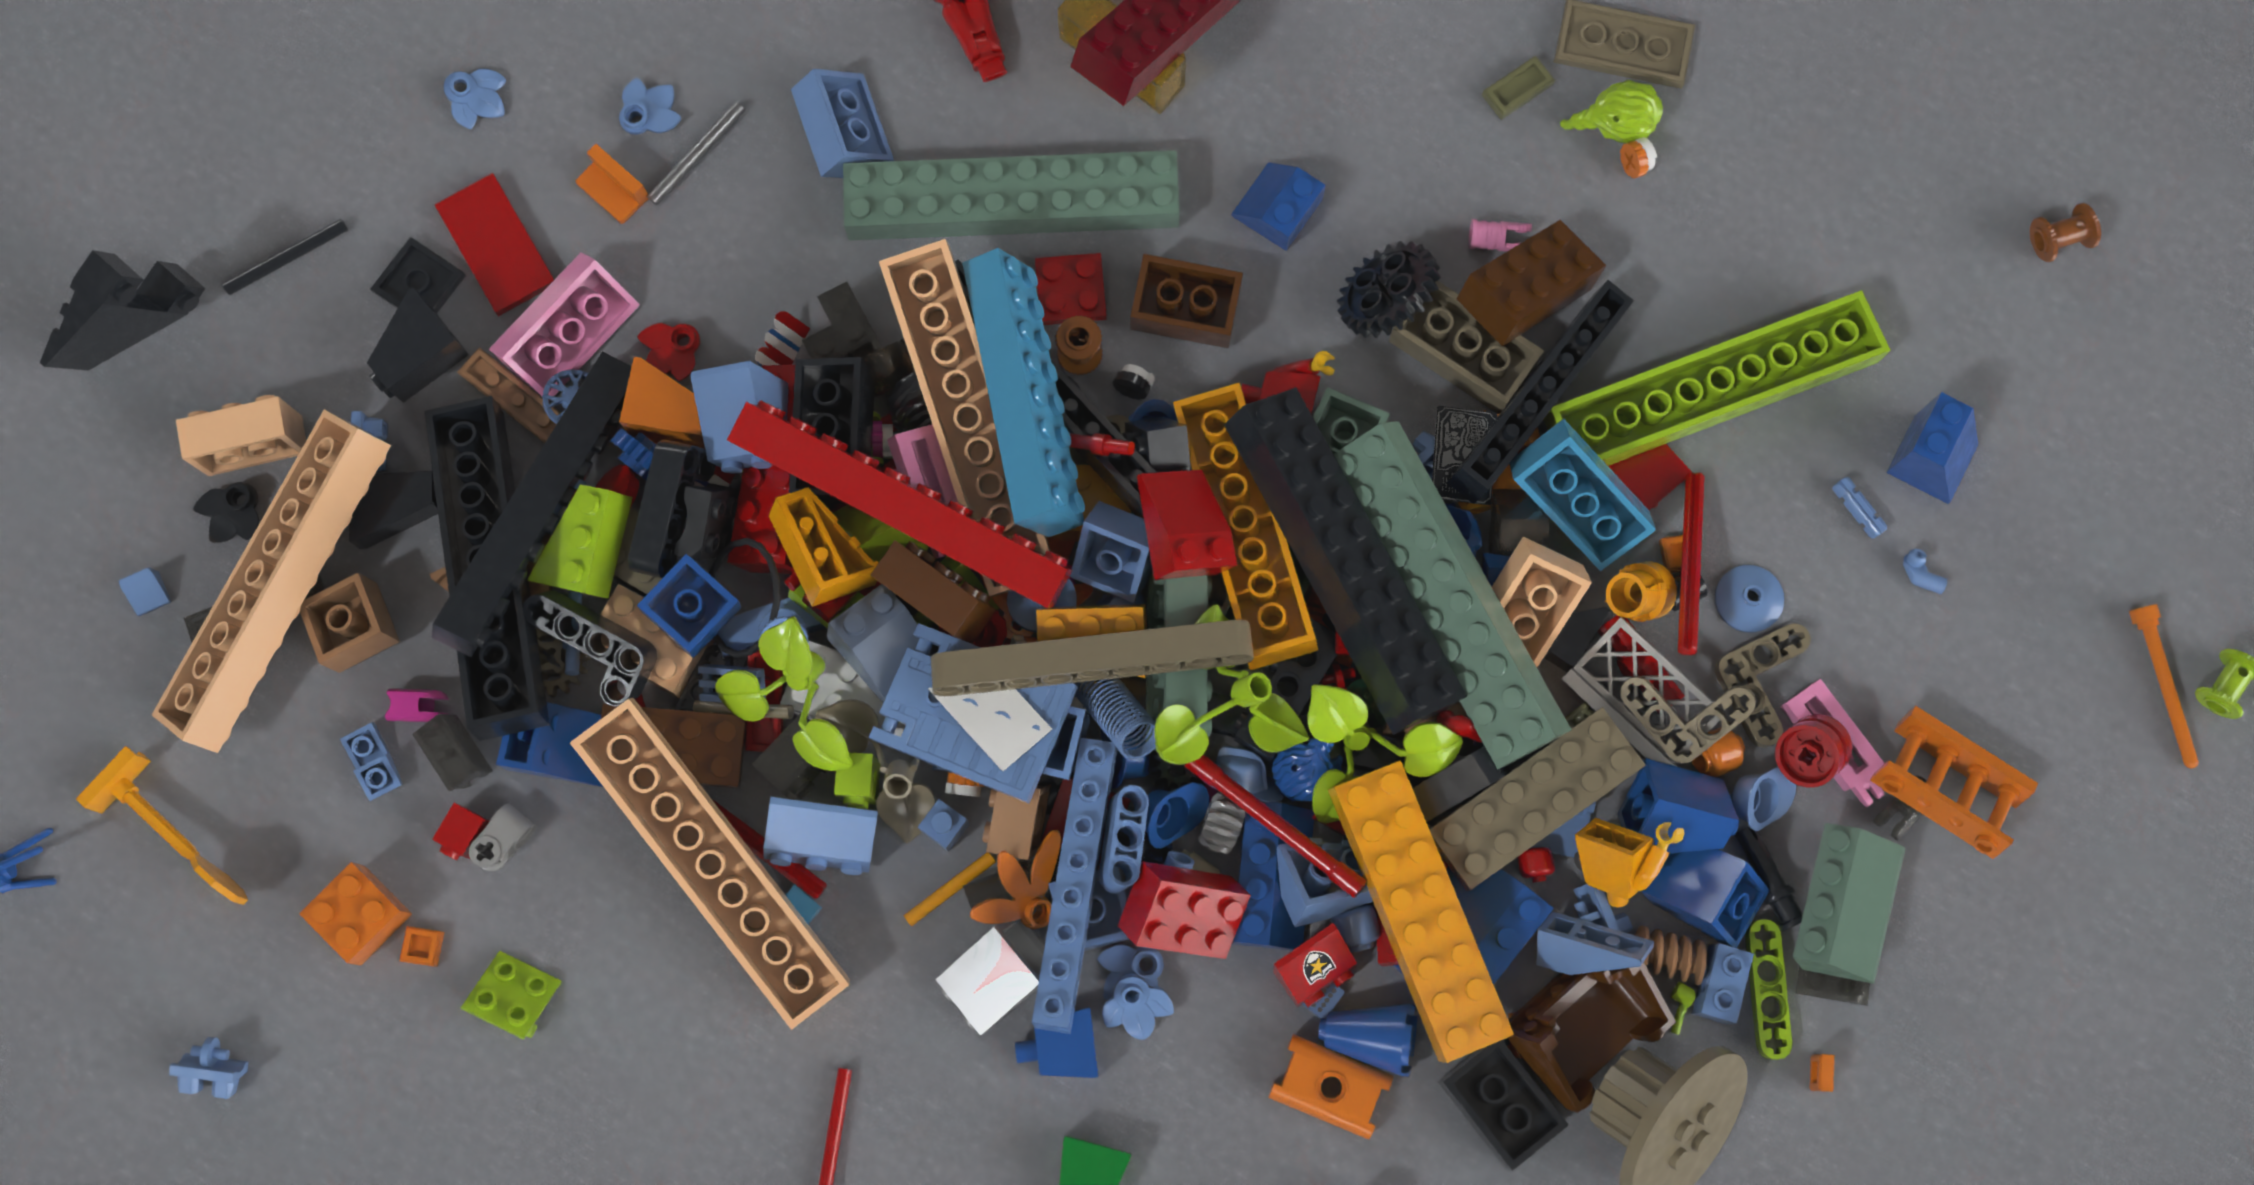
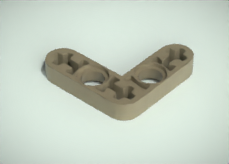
(1751, 668)
(1692, 729)

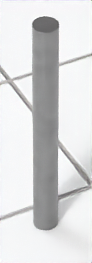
(695, 153)

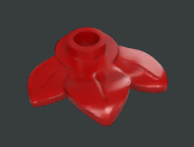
(665, 348)

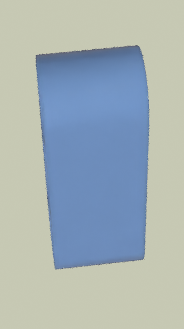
(1133, 825)

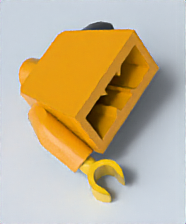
(1620, 858)

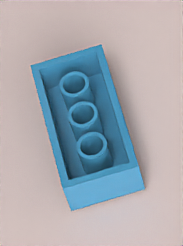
(1582, 495)

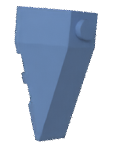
(1309, 891)

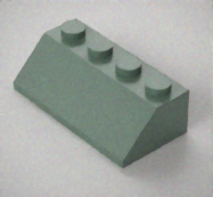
(1848, 903)

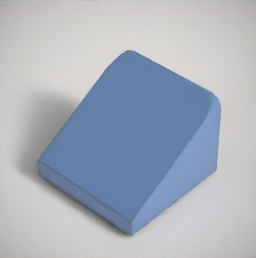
(145, 590)

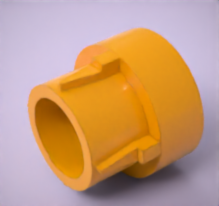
(1657, 590)

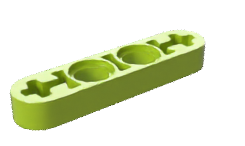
(1775, 988)

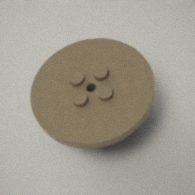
(1670, 1116)

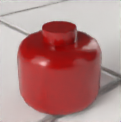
(1536, 864)

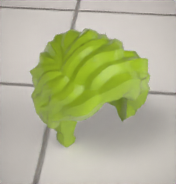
(1621, 112)

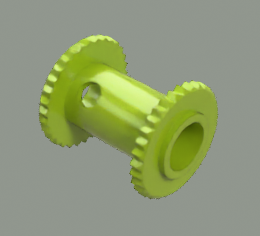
(2229, 685)

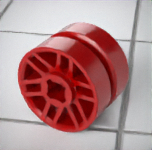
(1813, 750)

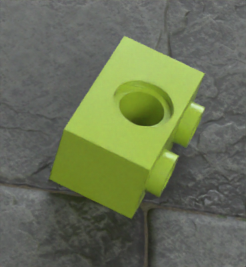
(860, 783)

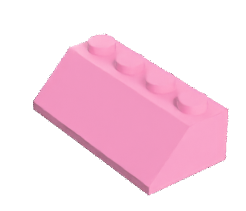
(565, 324)

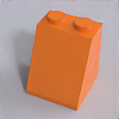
(659, 407)

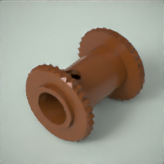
(2081, 228)
(1076, 332)

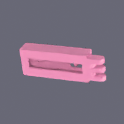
(920, 457)
(1819, 700)

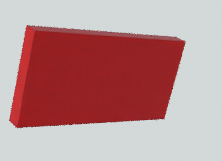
(495, 244)

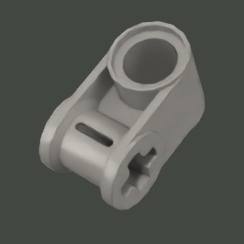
(504, 836)

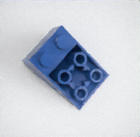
(548, 749)

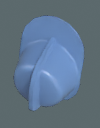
(1248, 771)
(1762, 797)

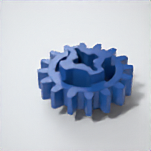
(636, 451)

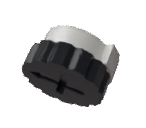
(1133, 382)

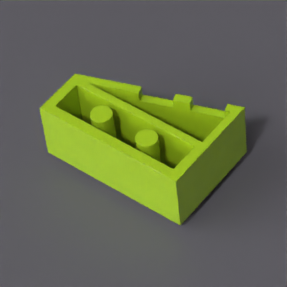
(585, 543)

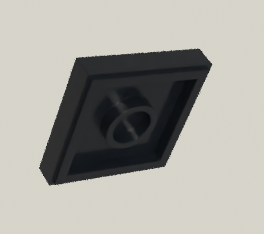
(421, 269)

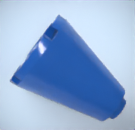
(1373, 1035)

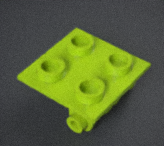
(511, 995)

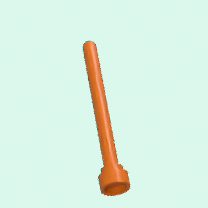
(2147, 620)

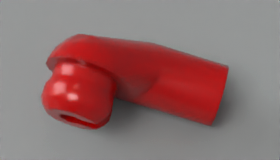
(1459, 724)

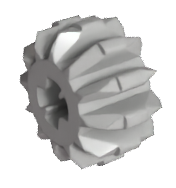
(1221, 824)

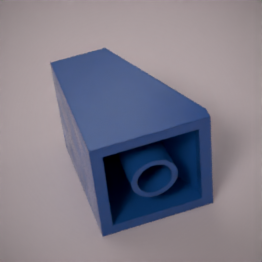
(1937, 448)
(1686, 800)
(1709, 893)

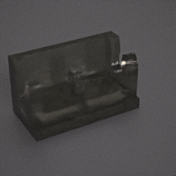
(451, 751)

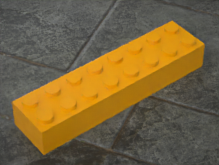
(1264, 581)
(1420, 912)

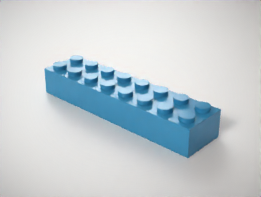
(1023, 394)

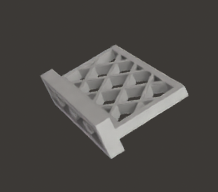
(1598, 696)

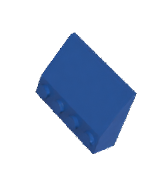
(1501, 918)

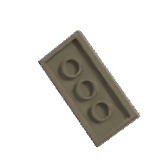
(1624, 43)

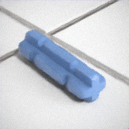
(1859, 507)

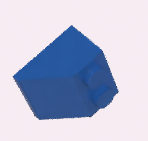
(1280, 203)

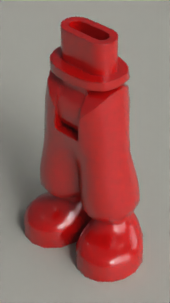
(977, 35)

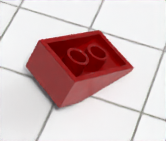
(1184, 525)

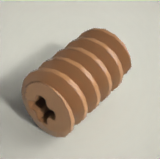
(1675, 954)

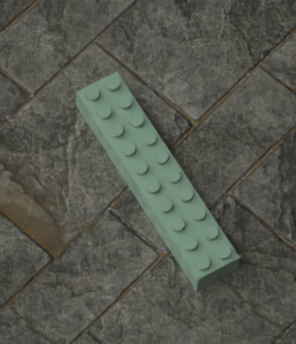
(1011, 195)
(1502, 684)

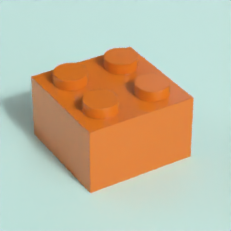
(355, 913)

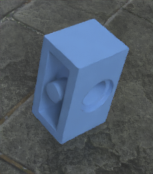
(1723, 984)

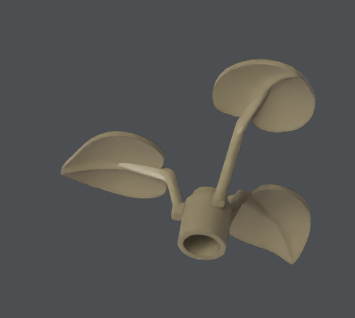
(900, 801)

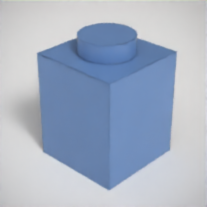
(943, 825)

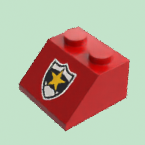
(1315, 966)

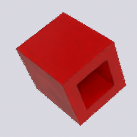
(459, 831)

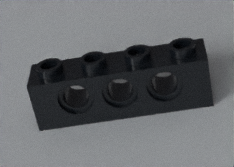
(1301, 677)

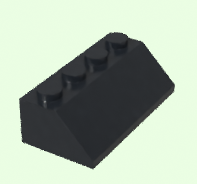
(838, 401)

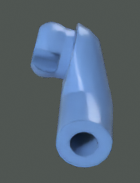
(1918, 573)

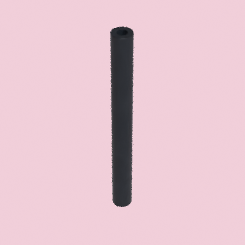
(285, 257)

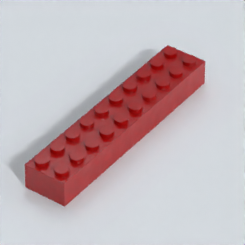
(896, 503)

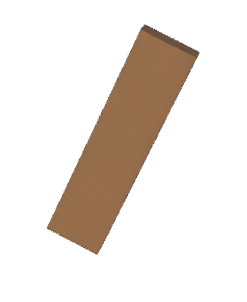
(509, 393)

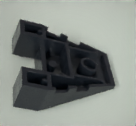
(112, 314)

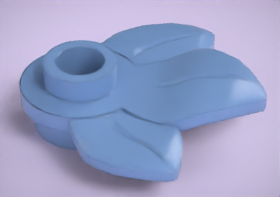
(478, 98)
(651, 105)
(1125, 960)
(1136, 1011)

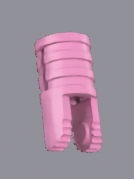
(1493, 234)

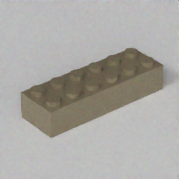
(1535, 799)

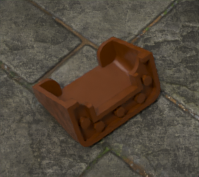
(1583, 1024)

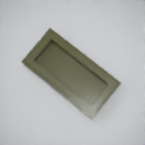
(1518, 87)

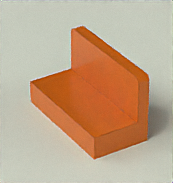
(612, 185)

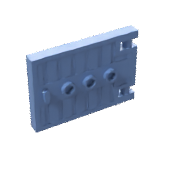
(940, 740)

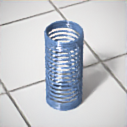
(1130, 725)

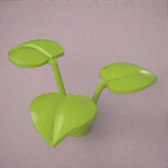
(787, 649)
(1342, 715)
(1272, 726)

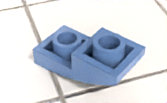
(371, 761)

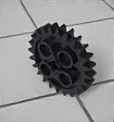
(1409, 280)

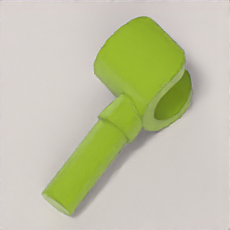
(1685, 996)

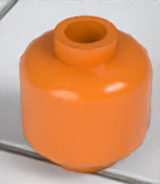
(1722, 756)

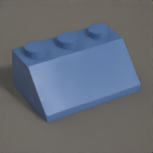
(840, 120)
(819, 835)

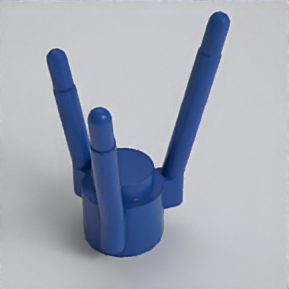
(8, 865)

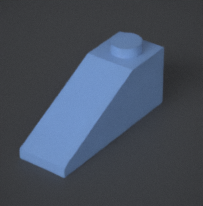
(1584, 947)

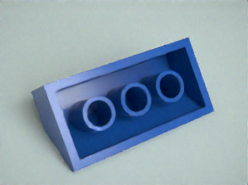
(1266, 917)

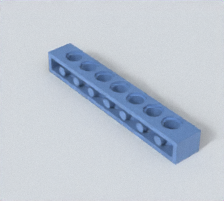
(1074, 886)

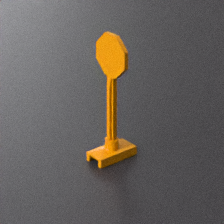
(116, 783)

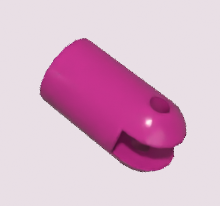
(413, 704)

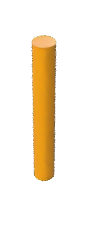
(949, 889)

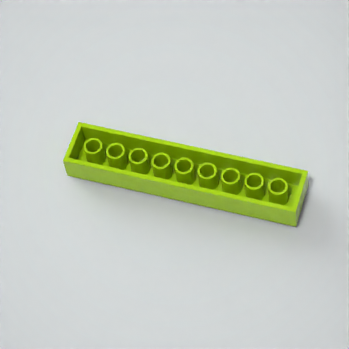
(1726, 380)

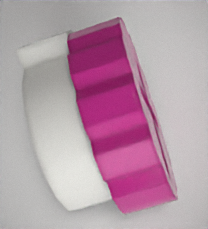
(880, 445)

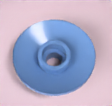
(1735, 605)

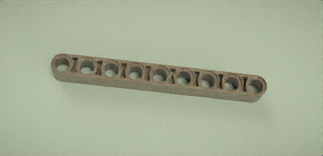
(1091, 658)

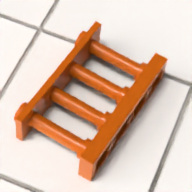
(1968, 759)

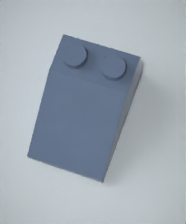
(875, 638)

